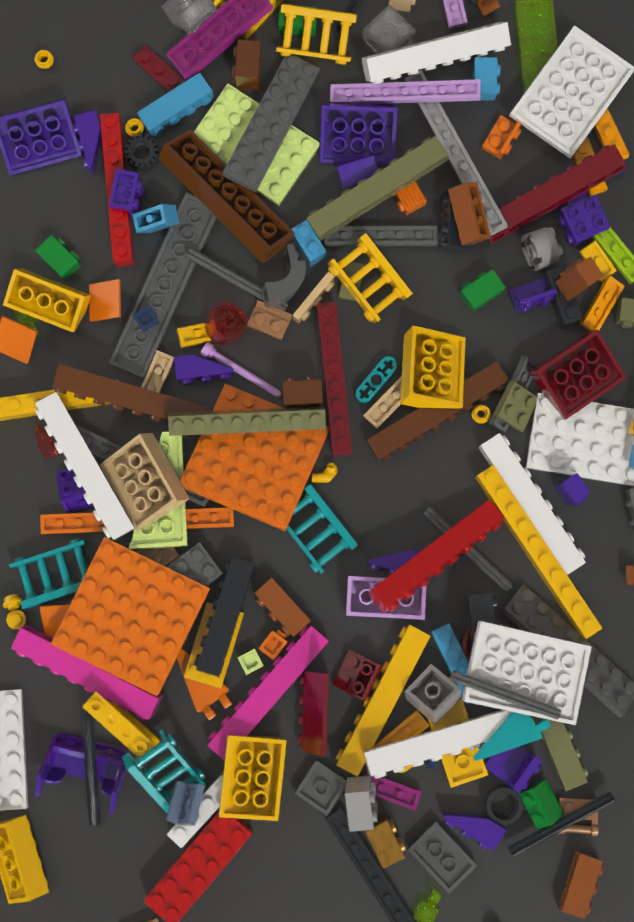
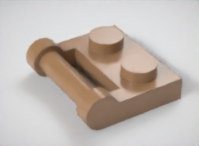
(571, 804)

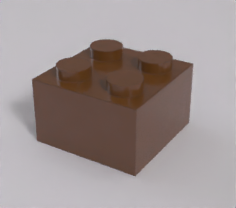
(247, 65)
(302, 393)

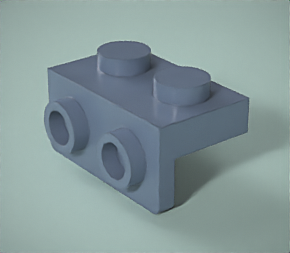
(185, 803)

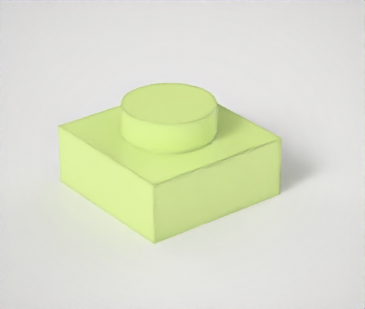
(250, 661)

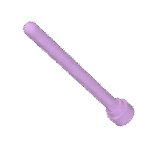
(209, 351)

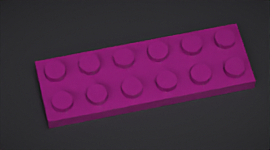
(216, 34)

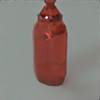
(44, 442)

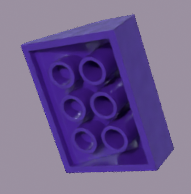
(357, 132)
(38, 136)

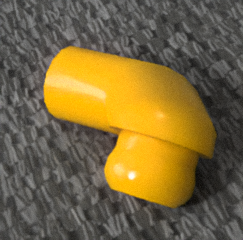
(327, 475)

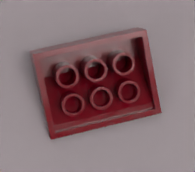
(578, 374)
(314, 712)

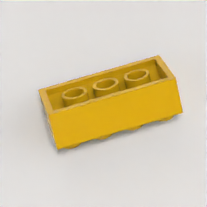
(46, 299)
(19, 862)

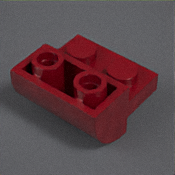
(357, 675)

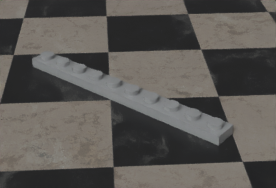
(458, 156)

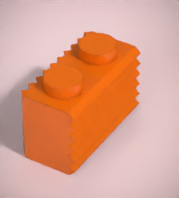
(410, 199)

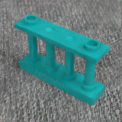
(333, 527)
(50, 592)
(145, 776)

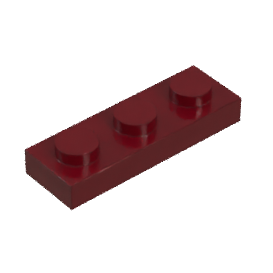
(157, 69)

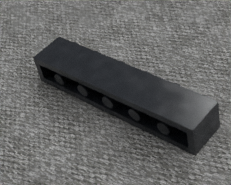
(225, 617)

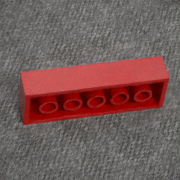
(197, 867)

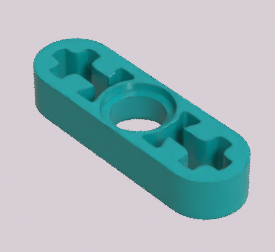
(363, 387)

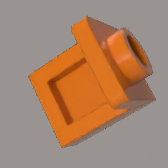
(274, 644)

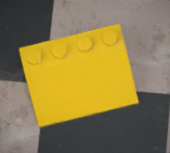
(432, 369)
(252, 777)

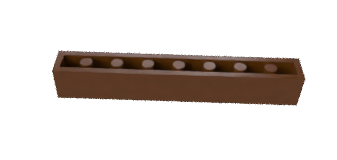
(119, 394)
(423, 419)

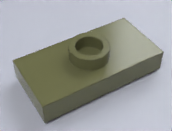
(350, 270)

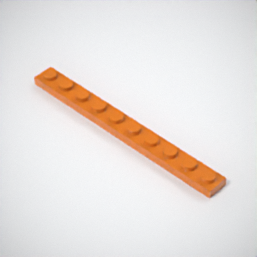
(88, 523)

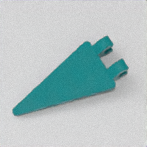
(512, 733)

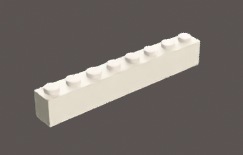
(436, 51)
(84, 465)
(529, 497)
(433, 744)

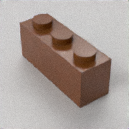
(469, 213)
(578, 277)
(281, 607)
(581, 884)

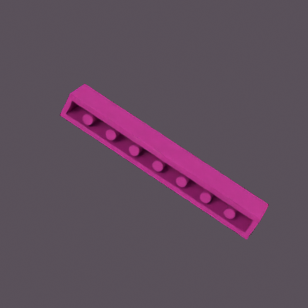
(38, 647)
(270, 690)

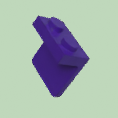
(582, 220)
(514, 767)

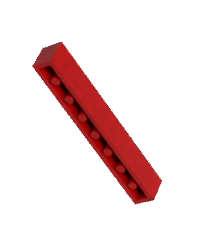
(115, 159)
(436, 556)

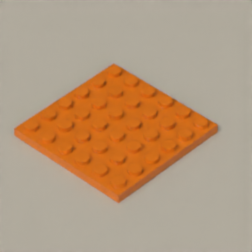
(253, 470)
(130, 616)

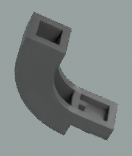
(282, 291)

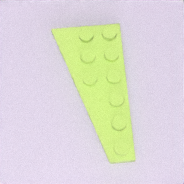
(172, 527)

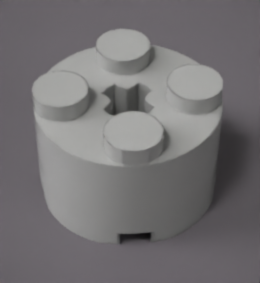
(541, 248)

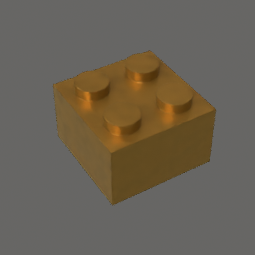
(385, 843)

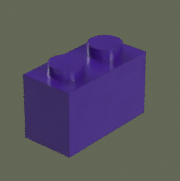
(356, 170)
(573, 490)

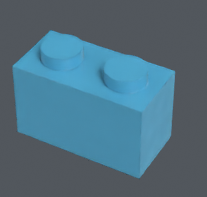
(487, 71)
(156, 218)
(308, 243)

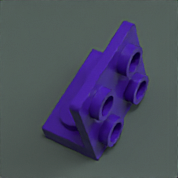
(126, 191)
(530, 295)
(70, 494)

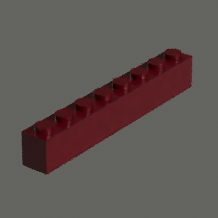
(560, 189)
(334, 379)

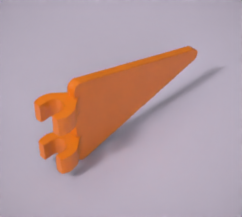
(203, 694)

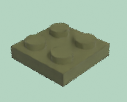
(516, 406)

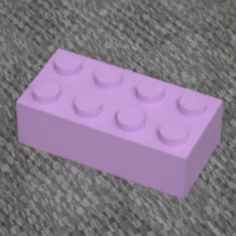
(360, 604)

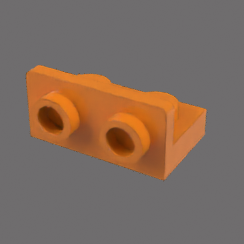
(501, 136)

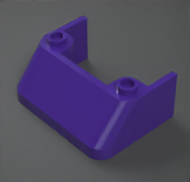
(67, 757)

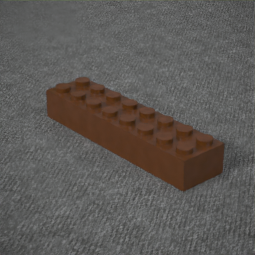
(229, 201)

